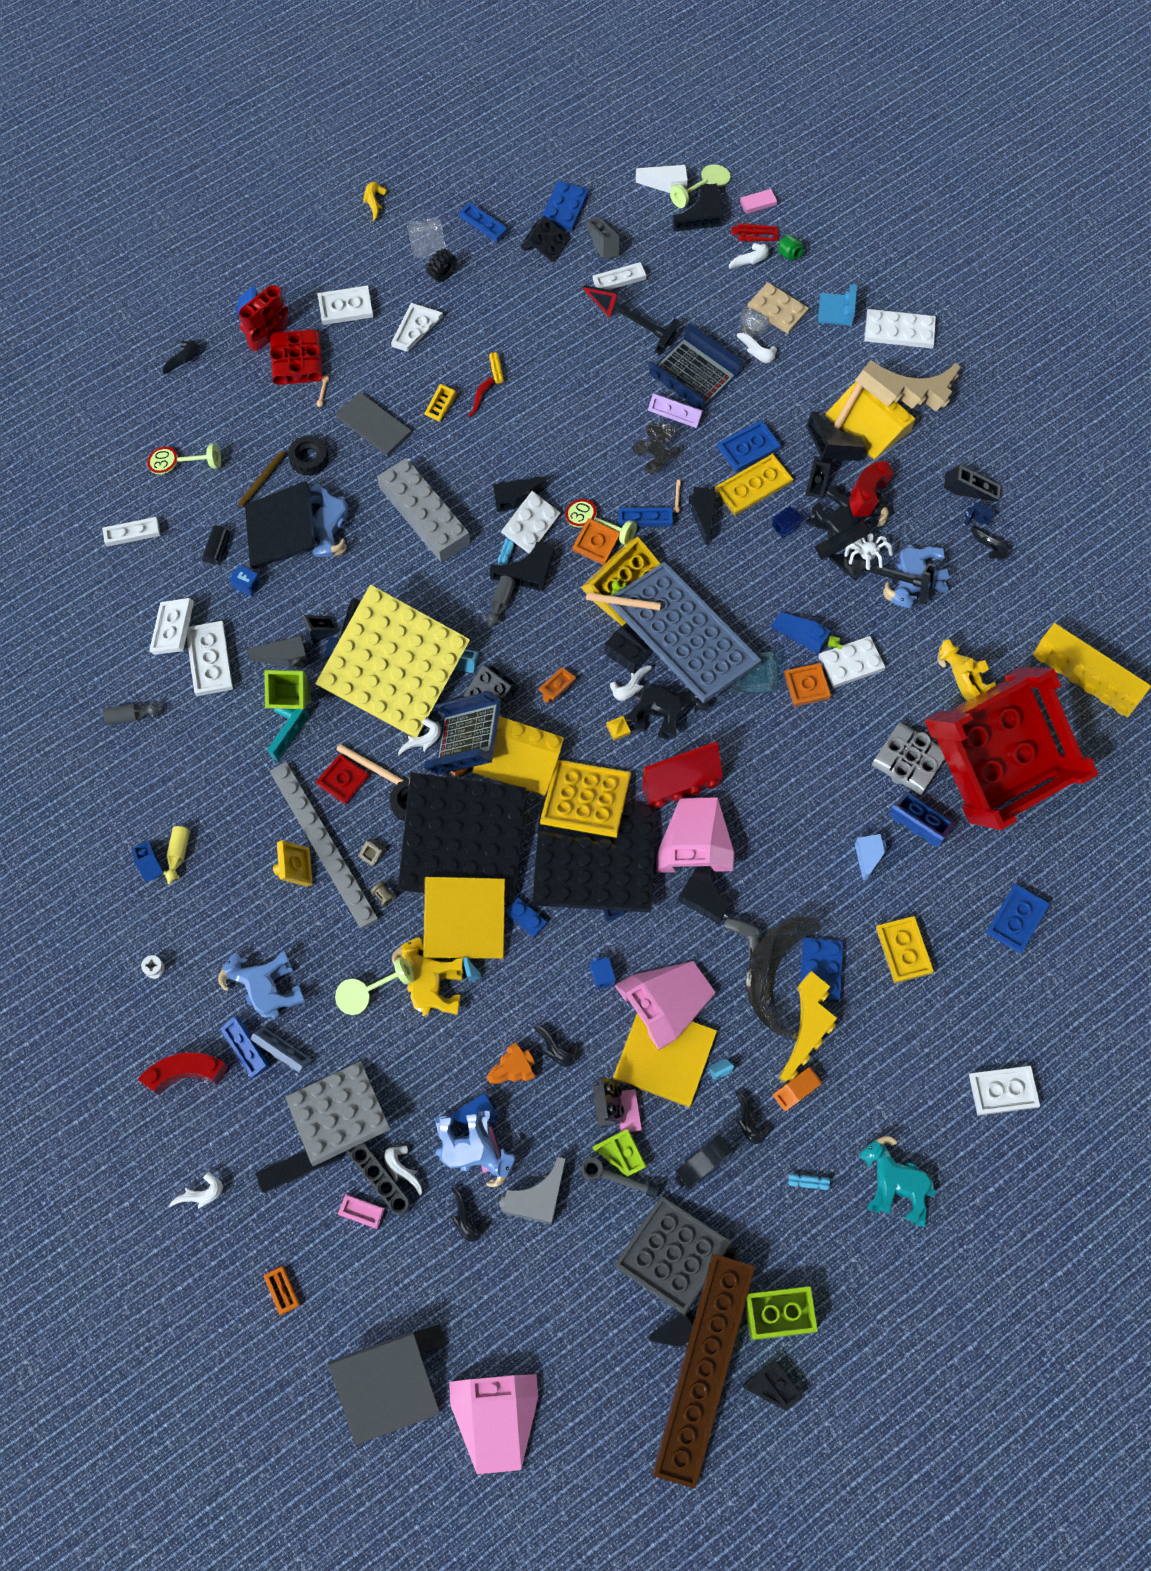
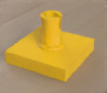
(293, 863)

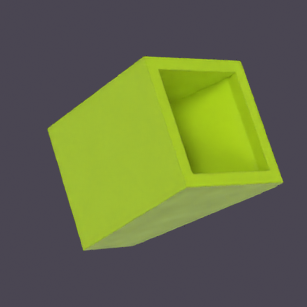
(287, 689)

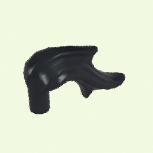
(190, 350)
(999, 548)
(554, 1051)
(747, 1125)
(462, 1222)

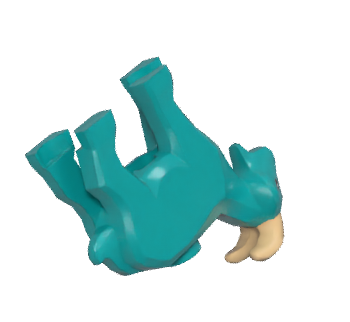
(897, 1180)

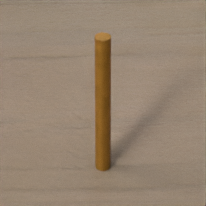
(260, 480)

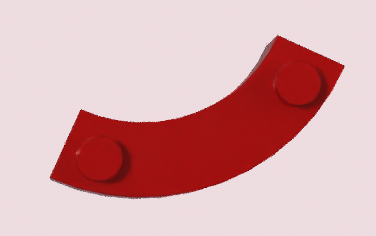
(863, 492)
(181, 1066)

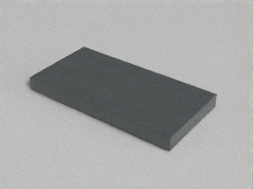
(373, 424)

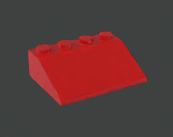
(682, 775)

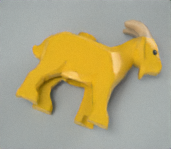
(965, 670)
(427, 978)

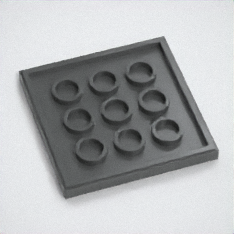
(672, 1254)
(383, 1388)

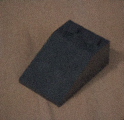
(627, 648)

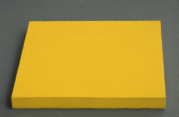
(586, 798)
(463, 918)
(668, 1071)

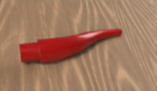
(479, 393)

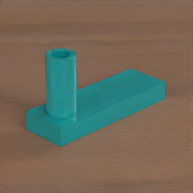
(295, 721)

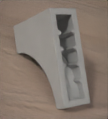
(536, 1202)

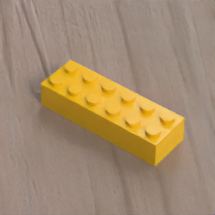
(1091, 670)

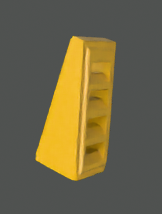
(442, 389)

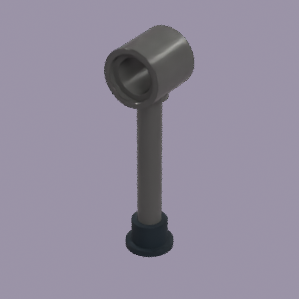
(651, 1190)

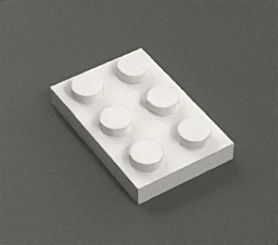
(345, 305)
(530, 522)
(171, 626)
(851, 662)
(1004, 1090)

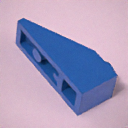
(802, 631)

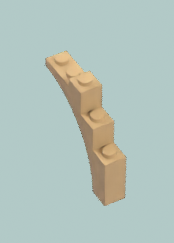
(912, 391)

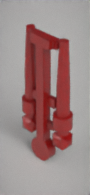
(749, 228)

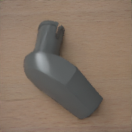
(746, 930)

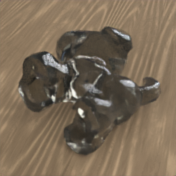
(658, 436)

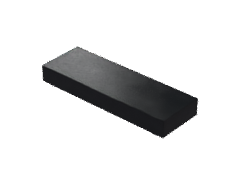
(842, 540)

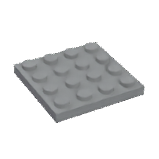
(337, 1113)

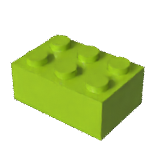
(780, 1313)

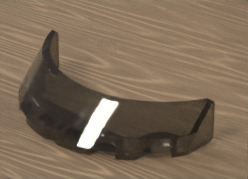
(764, 964)

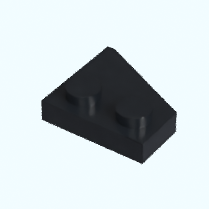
(774, 1386)

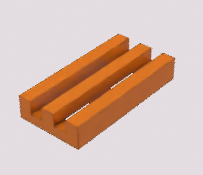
(289, 1307)

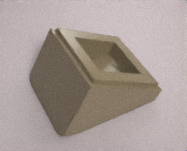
(372, 852)

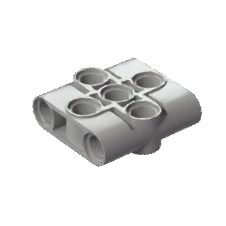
(899, 739)

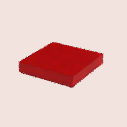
(342, 779)

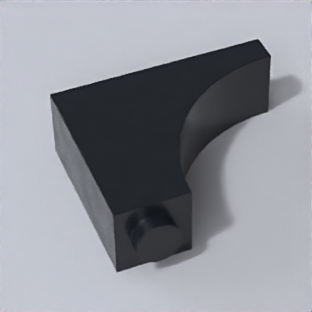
(704, 213)
(832, 442)
(531, 570)
(703, 897)
(703, 1163)

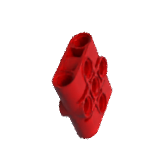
(263, 317)
(296, 357)

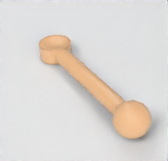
(325, 379)
(676, 509)

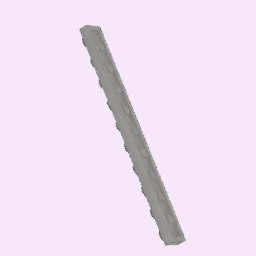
(324, 846)

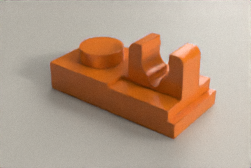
(556, 685)

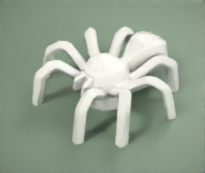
(868, 549)

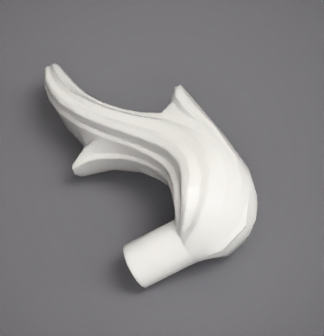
(751, 258)
(762, 354)
(627, 691)
(426, 740)
(398, 1170)
(201, 1197)

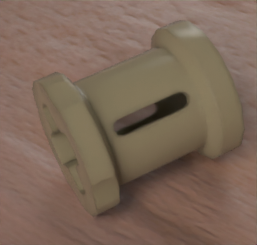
(383, 893)

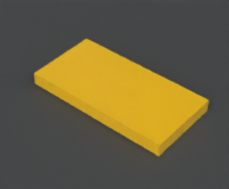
(753, 484)

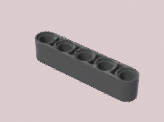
(379, 1181)

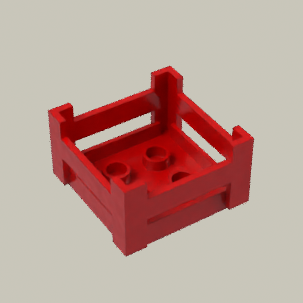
(1004, 747)

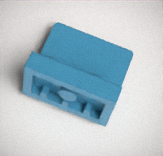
(837, 308)

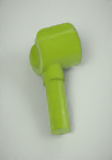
(616, 587)
(834, 642)

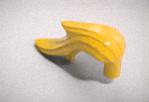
(369, 196)

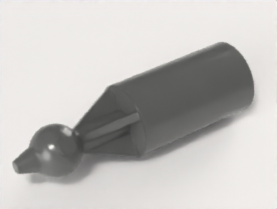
(500, 598)
(128, 713)

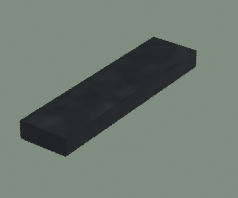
(288, 1171)

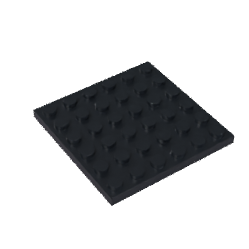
(461, 832)
(597, 869)

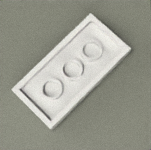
(900, 328)
(209, 658)

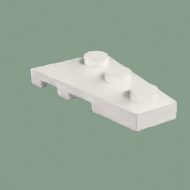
(414, 326)

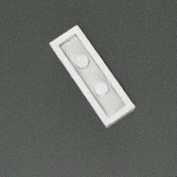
(620, 277)
(131, 531)

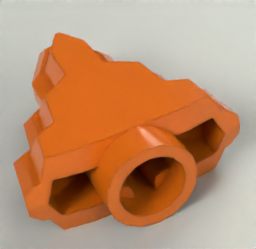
(513, 1066)

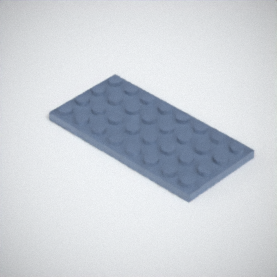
(686, 633)

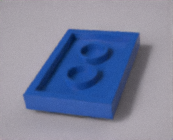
(565, 204)
(748, 446)
(1017, 918)
(825, 961)

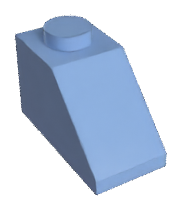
(869, 853)

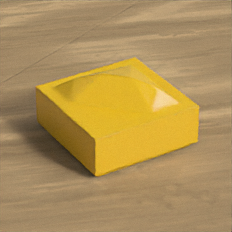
(618, 728)

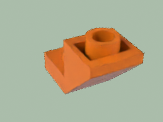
(797, 1089)

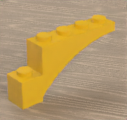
(814, 1023)

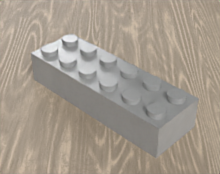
(423, 510)

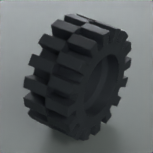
(441, 265)

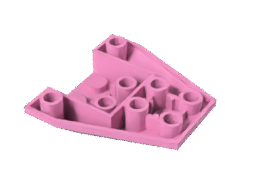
(696, 837)
(667, 999)
(495, 1419)

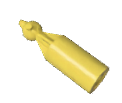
(176, 851)

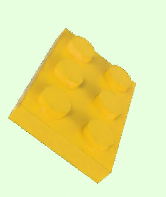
(904, 949)

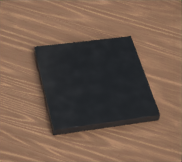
(279, 525)

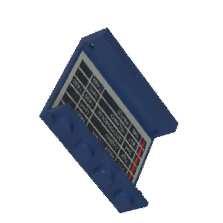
(697, 368)
(466, 733)

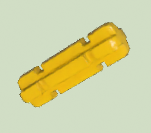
(496, 368)

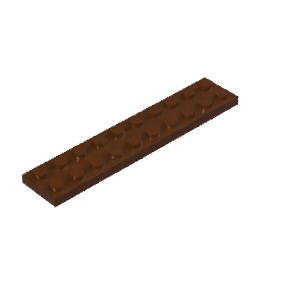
(703, 1371)

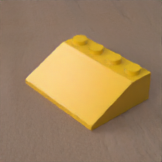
(873, 420)
(627, 564)
(522, 756)

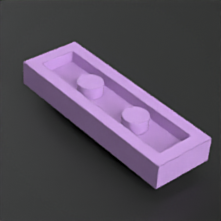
(675, 410)

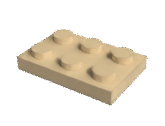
(780, 308)

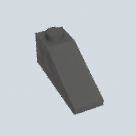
(604, 238)
(281, 653)

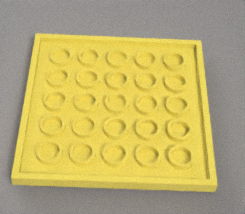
(392, 661)

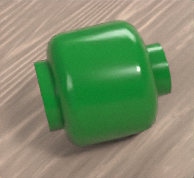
(790, 247)

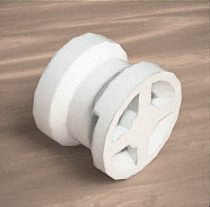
(154, 971)

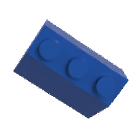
(921, 819)

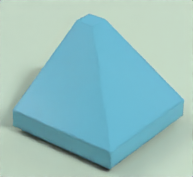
(471, 971)

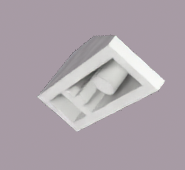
(662, 177)

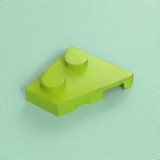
(622, 1152)

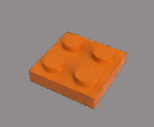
(596, 541)
(807, 684)

